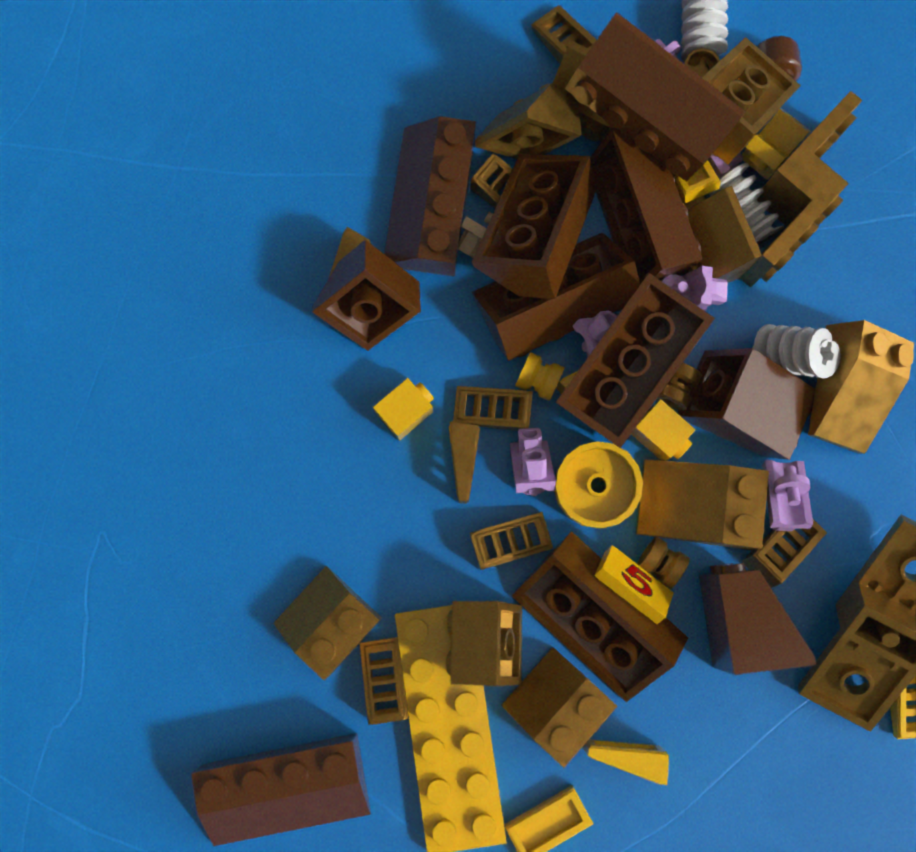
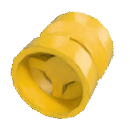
(541, 377)

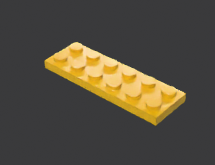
(448, 740)

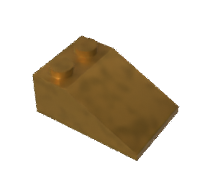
(755, 86)
(863, 388)
(703, 503)

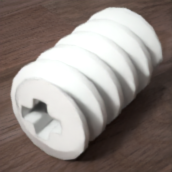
(704, 26)
(754, 212)
(799, 349)

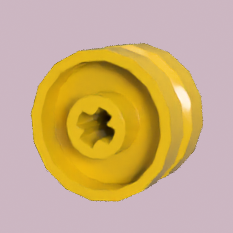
(610, 465)

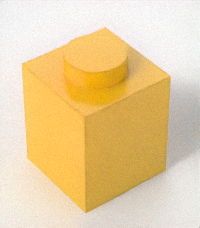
(405, 408)
(664, 432)

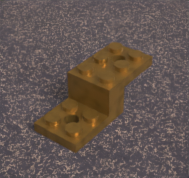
(803, 191)
(873, 635)

